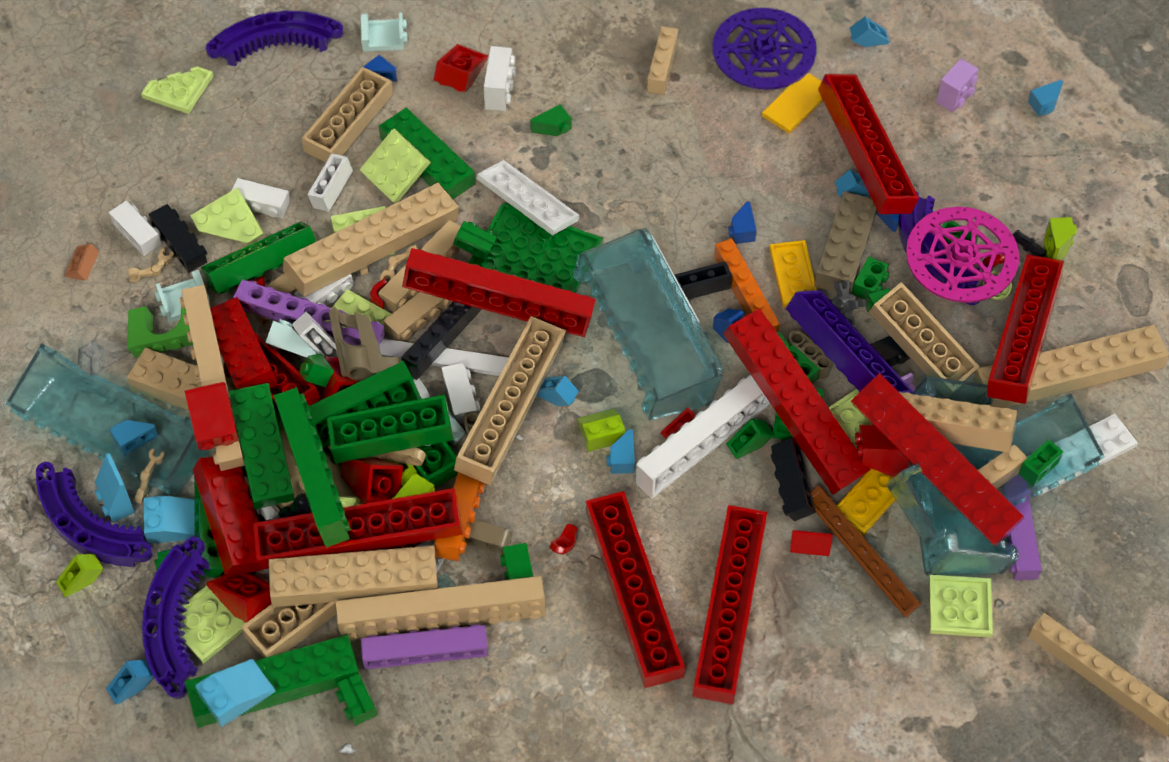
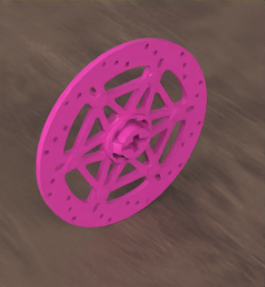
(962, 254)

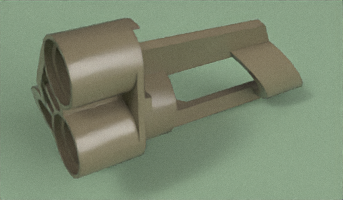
(361, 360)

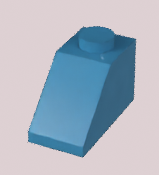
(868, 33)
(1045, 98)
(851, 183)
(558, 391)
(132, 435)
(622, 454)
(130, 680)

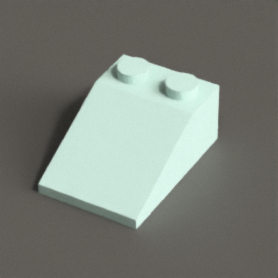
(287, 338)

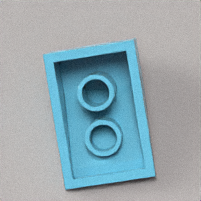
(112, 491)
(168, 519)
(234, 691)

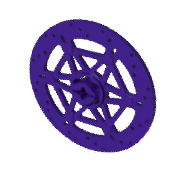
(764, 48)

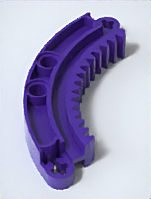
(273, 29)
(906, 224)
(63, 506)
(172, 584)

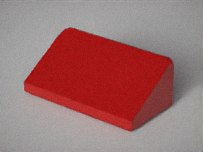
(810, 543)

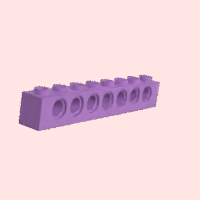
(262, 306)

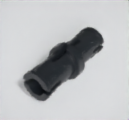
(1029, 244)

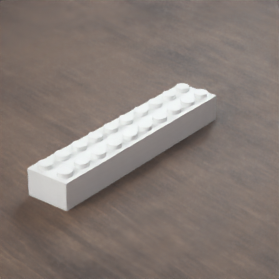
(700, 436)

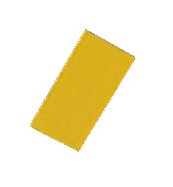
(794, 104)
(791, 269)
(867, 500)

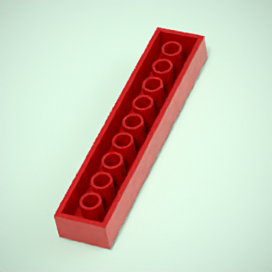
(868, 144)
(497, 291)
(1025, 329)
(796, 401)
(938, 460)
(371, 524)
(635, 590)
(730, 605)

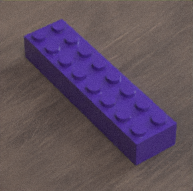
(841, 340)

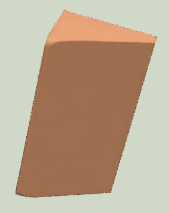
(82, 262)

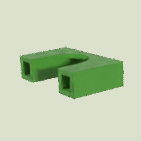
(141, 333)

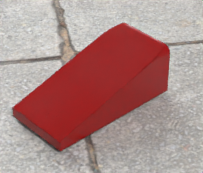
(675, 426)

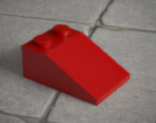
(459, 68)
(241, 594)

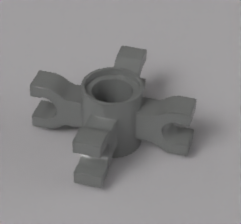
(846, 302)

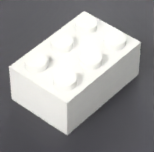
(499, 78)

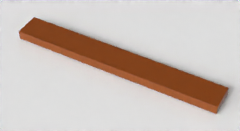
(864, 553)

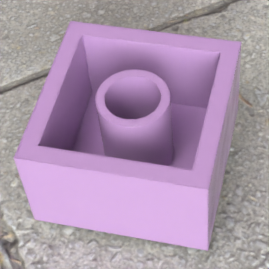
(957, 85)

